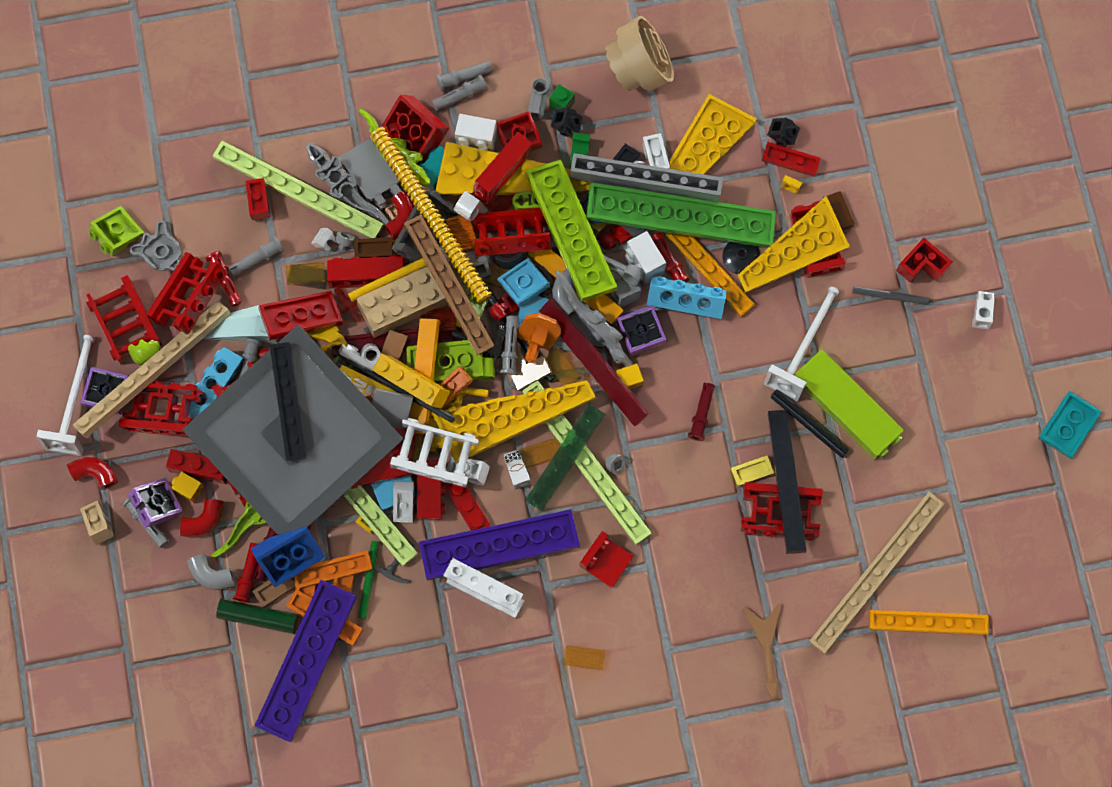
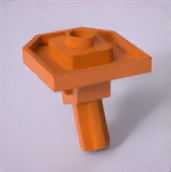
(539, 332)

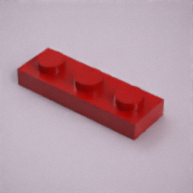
(791, 159)
(467, 506)

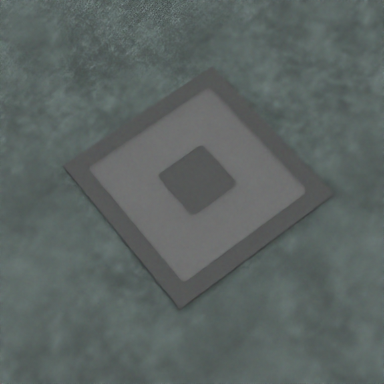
(339, 428)

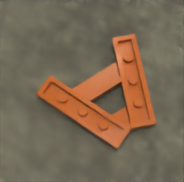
(342, 572)

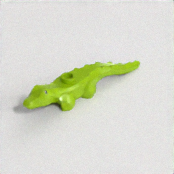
(411, 158)
(246, 521)

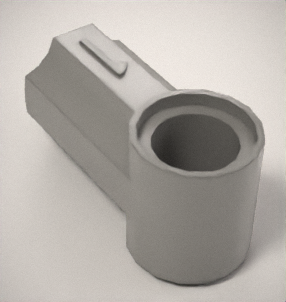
(538, 99)

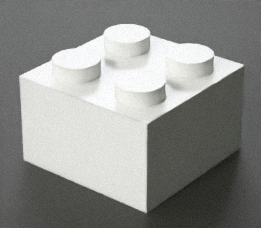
(476, 132)
(644, 254)

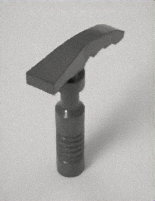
(390, 568)

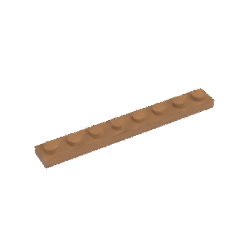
(449, 285)

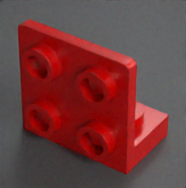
(606, 560)

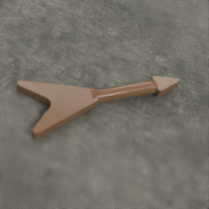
(765, 632)

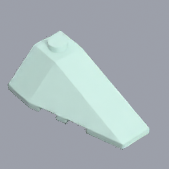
(240, 326)

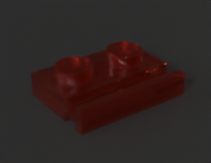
(446, 317)

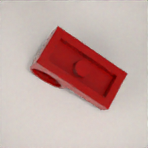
(257, 199)

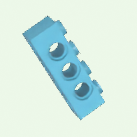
(693, 304)
(222, 358)

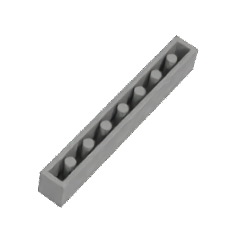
(645, 177)

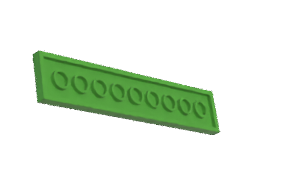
(680, 215)

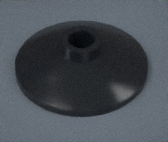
(733, 261)

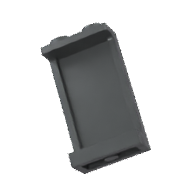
(404, 244)

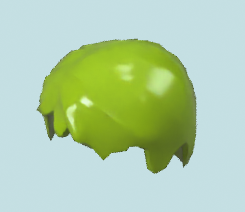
(143, 351)

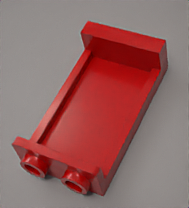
(828, 265)

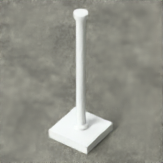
(786, 381)
(60, 441)

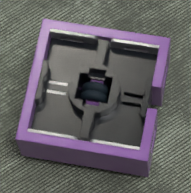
(641, 330)
(99, 385)
(155, 502)

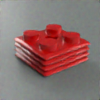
(524, 125)

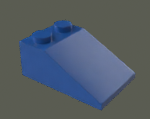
(287, 554)

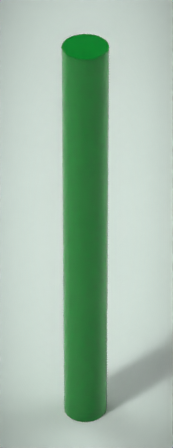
(368, 581)

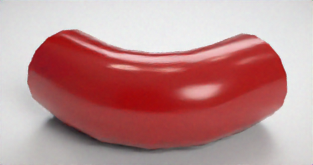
(404, 208)
(93, 467)
(205, 522)

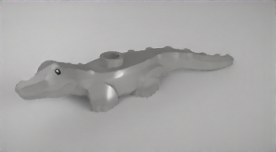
(342, 184)
(597, 323)

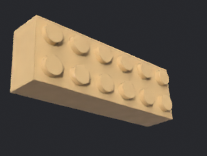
(403, 300)

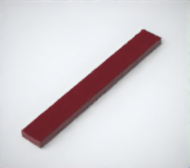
(362, 339)
(596, 364)

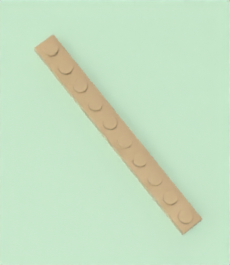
(150, 370)
(876, 573)

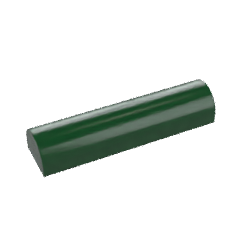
(256, 616)

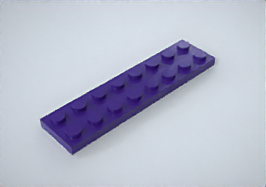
(501, 543)
(305, 661)

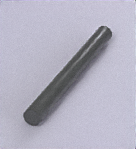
(890, 295)

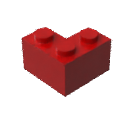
(926, 258)

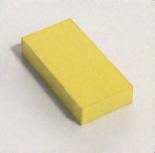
(752, 471)

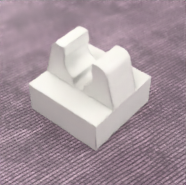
(321, 238)

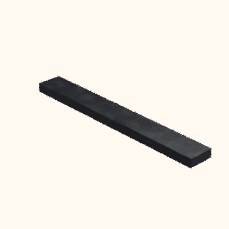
(786, 482)

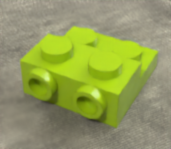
(114, 231)

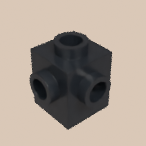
(566, 121)
(783, 131)

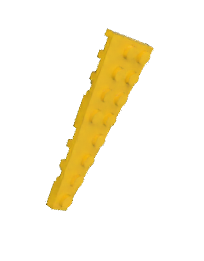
(710, 136)
(464, 164)
(511, 415)

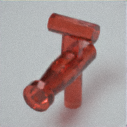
(346, 304)

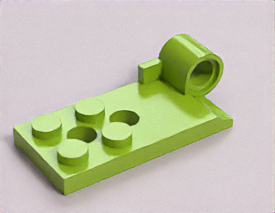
(460, 354)

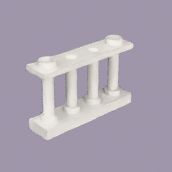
(439, 472)
(484, 588)

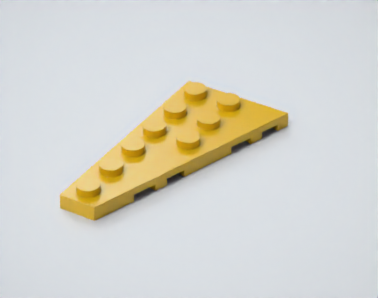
(805, 243)

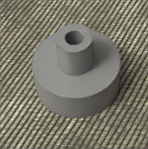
(344, 240)
(615, 463)

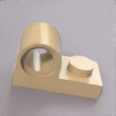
(96, 523)

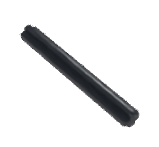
(809, 423)

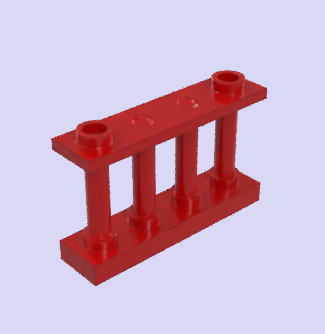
(510, 220)
(134, 304)

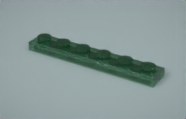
(565, 457)

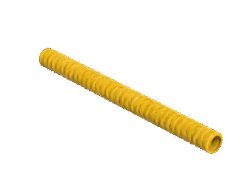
(430, 215)

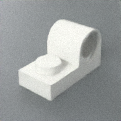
(655, 151)
(469, 206)
(360, 358)
(474, 470)
(403, 501)

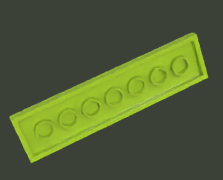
(571, 230)

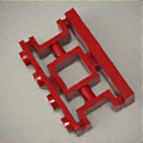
(176, 288)
(158, 423)
(771, 490)

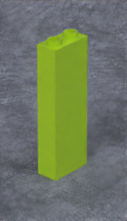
(849, 405)

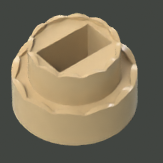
(639, 56)

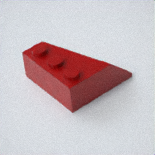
(415, 125)
(383, 470)

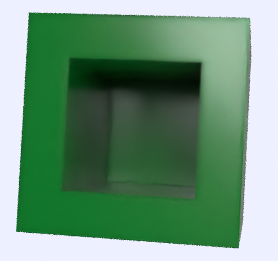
(561, 98)

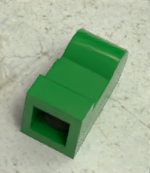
(580, 145)

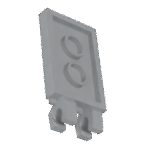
(371, 172)

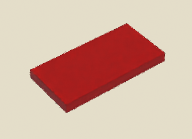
(309, 311)

